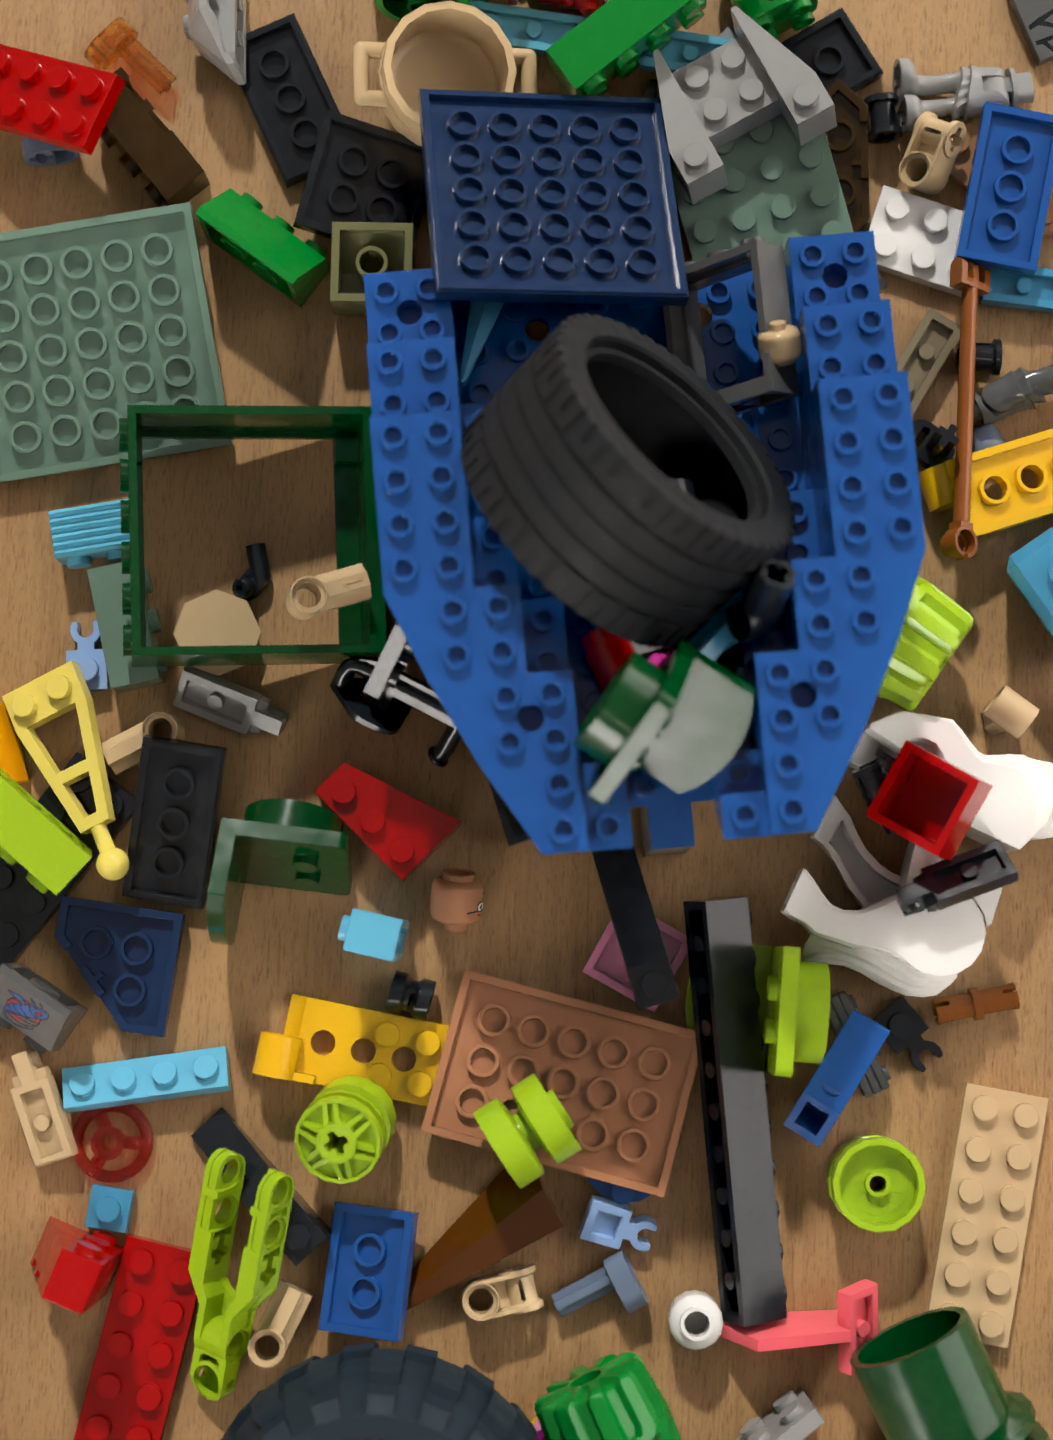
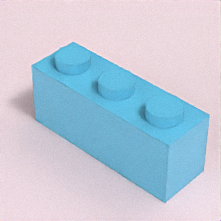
(373, 935)

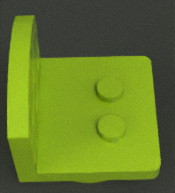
(791, 1008)

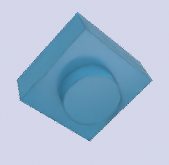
(110, 1208)

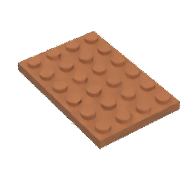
(610, 1069)

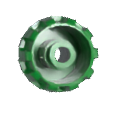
(606, 1403)

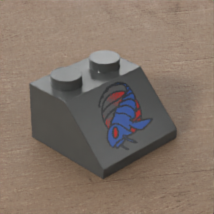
(36, 1008)

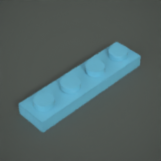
(146, 1079)

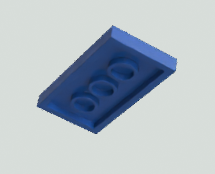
(1008, 190)

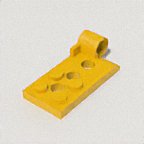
(1003, 465)
(294, 1058)

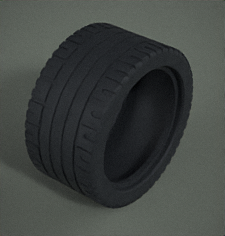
(580, 487)

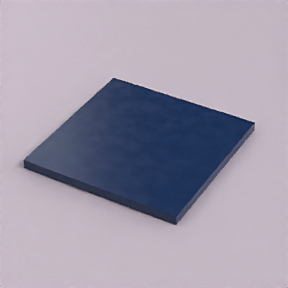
(550, 199)

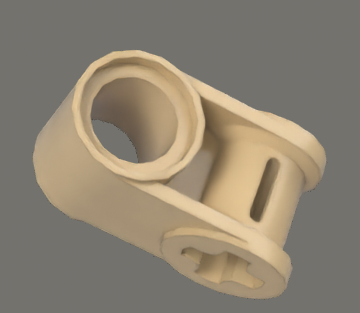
(931, 151)
(505, 1293)

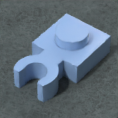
(89, 658)
(611, 1222)

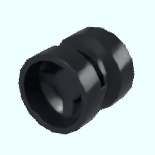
(402, 990)

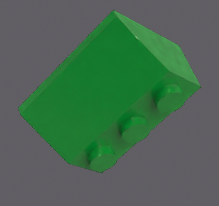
(264, 244)

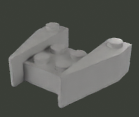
(731, 95)

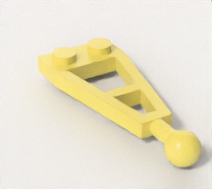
(44, 701)

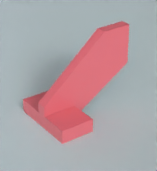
(847, 1326)

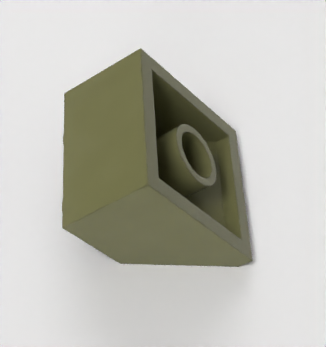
(365, 249)

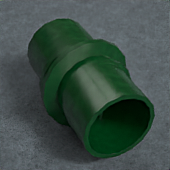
(939, 1384)

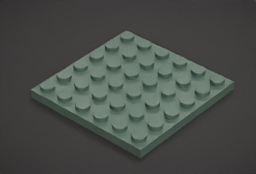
(99, 323)

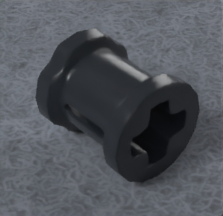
(883, 118)
(987, 357)

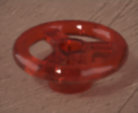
(102, 1153)

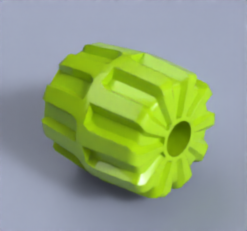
(926, 643)

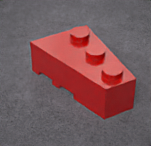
(386, 819)
(75, 1265)

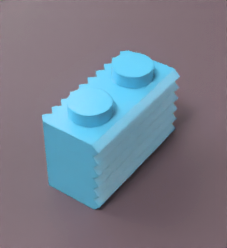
(87, 534)

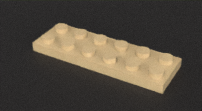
(987, 1207)

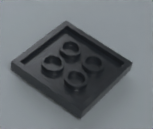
(361, 177)

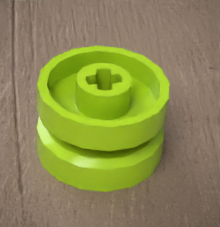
(898, 1193)

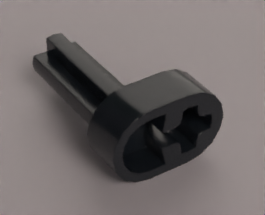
(937, 445)

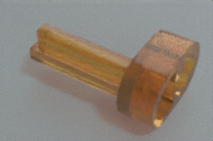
(119, 41)

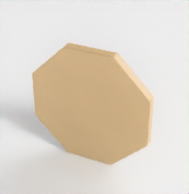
(217, 621)

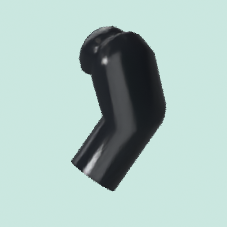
(256, 576)

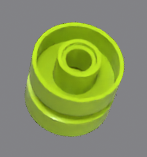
(536, 1125)

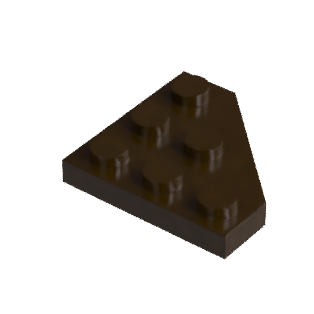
(850, 151)

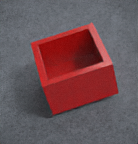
(928, 800)

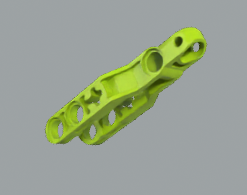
(225, 1314)

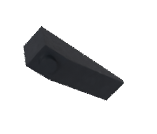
(635, 927)
(305, 1227)

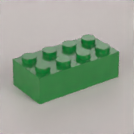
(614, 40)

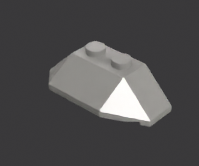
(219, 34)

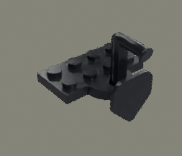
(388, 694)

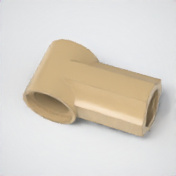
(331, 591)
(1008, 713)
(124, 749)
(280, 1321)

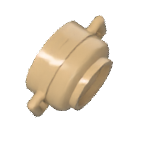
(439, 49)

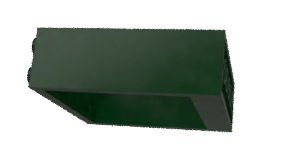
(356, 523)

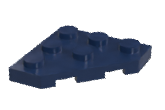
(125, 958)

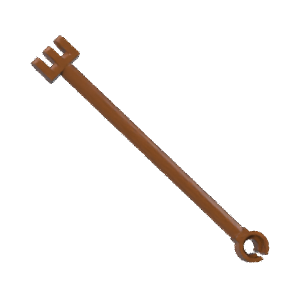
(973, 281)

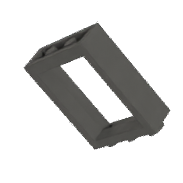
(772, 304)

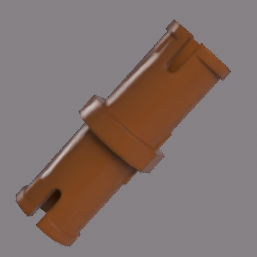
(975, 1003)

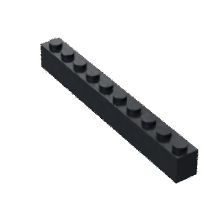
(735, 1110)

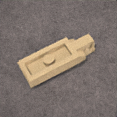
(41, 1110)

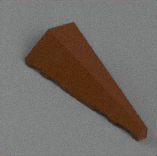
(485, 1233)

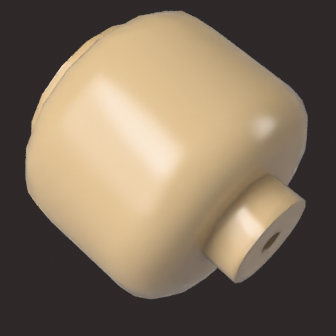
(781, 342)

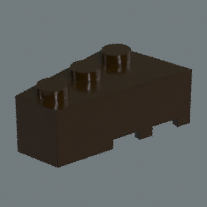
(152, 149)

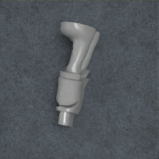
(970, 88)

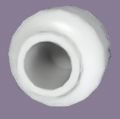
(695, 1320)

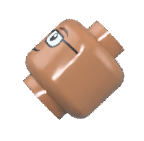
(457, 899)

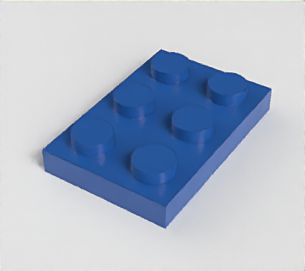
(368, 1271)

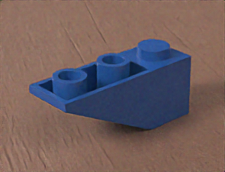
(836, 1077)

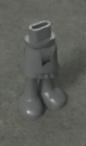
(1012, 394)

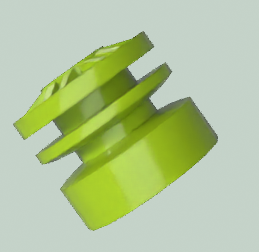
(345, 1129)

